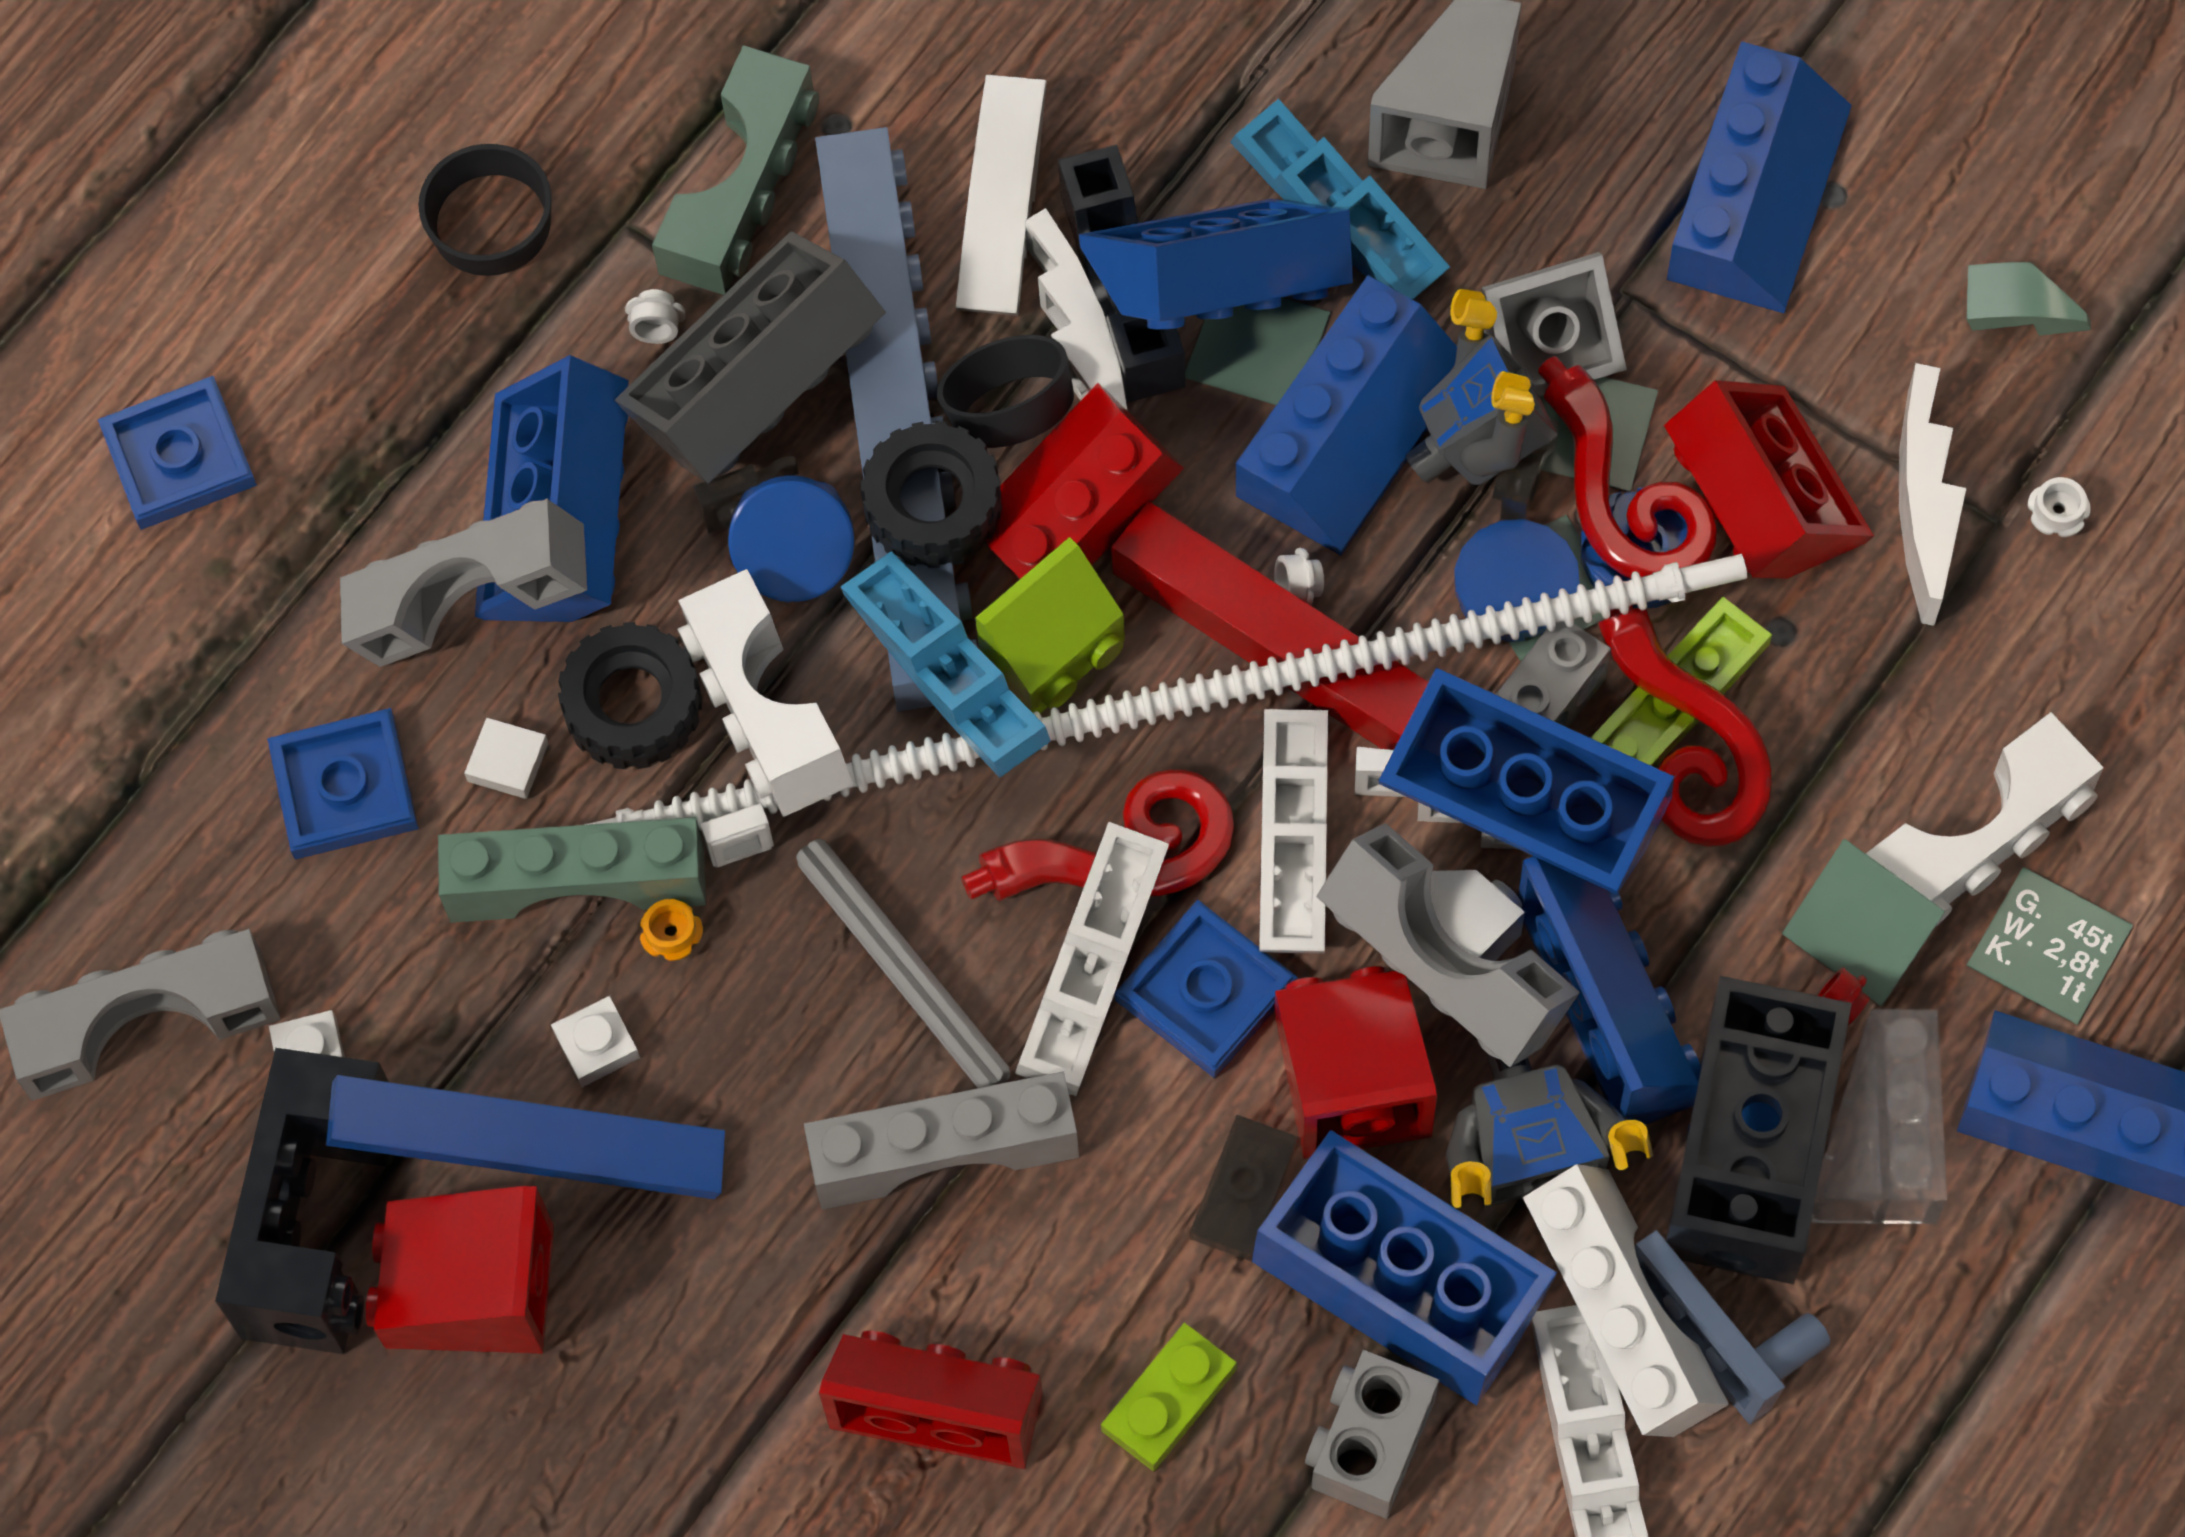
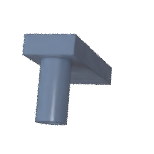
(1744, 1374)

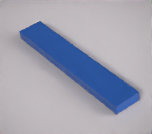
(525, 1137)

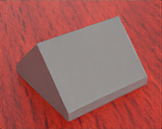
(1559, 314)

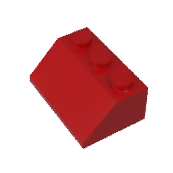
(1766, 478)
(1081, 484)
(932, 1398)

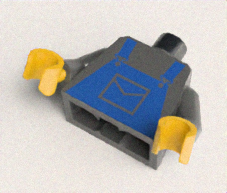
(1484, 409)
(1532, 1130)

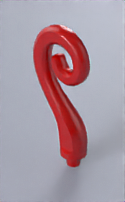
(1587, 416)
(1645, 663)
(1036, 862)

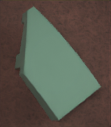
(2019, 296)

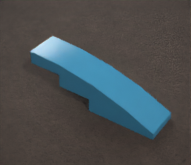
(1316, 174)
(945, 663)

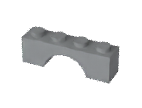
(400, 601)
(1386, 898)
(61, 1033)
(999, 1124)

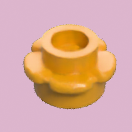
(666, 914)

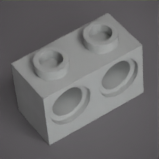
(1559, 674)
(1385, 1437)

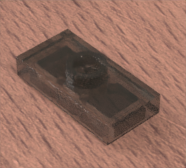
(1243, 1187)

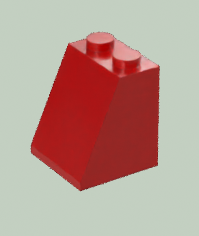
(1355, 1060)
(463, 1272)

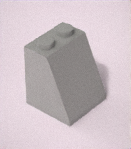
(1448, 96)

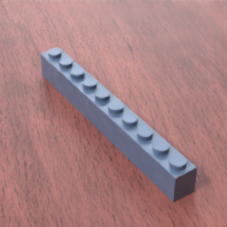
(887, 368)

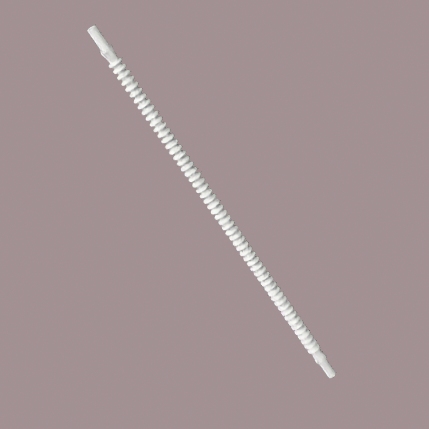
(1668, 584)

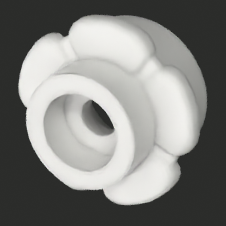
(654, 316)
(2064, 493)
(1300, 575)

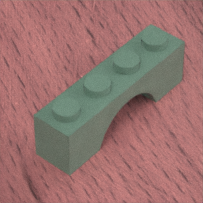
(710, 231)
(507, 870)

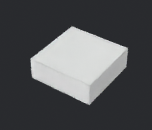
(506, 758)
(737, 835)

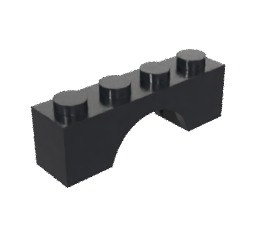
(1098, 199)

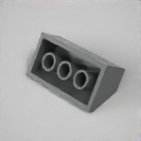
(752, 356)

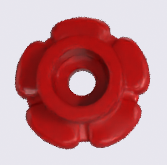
(1847, 988)

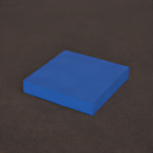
(177, 452)
(342, 783)
(1204, 988)

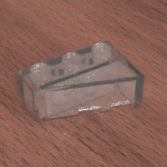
(1889, 1128)

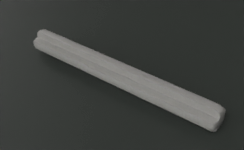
(902, 965)

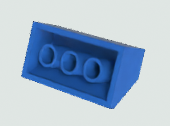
(1759, 180)
(1222, 260)
(1347, 418)
(563, 443)
(1528, 781)
(1618, 1012)
(2080, 1107)
(1402, 1266)

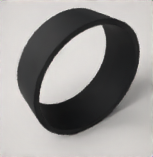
(478, 162)
(998, 364)

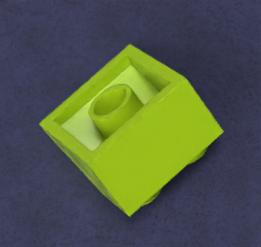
(1052, 628)

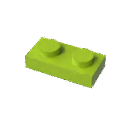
(1169, 1397)

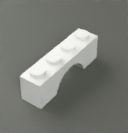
(789, 742)
(2039, 781)
(1647, 1354)

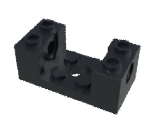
(1747, 1192)
(267, 1281)

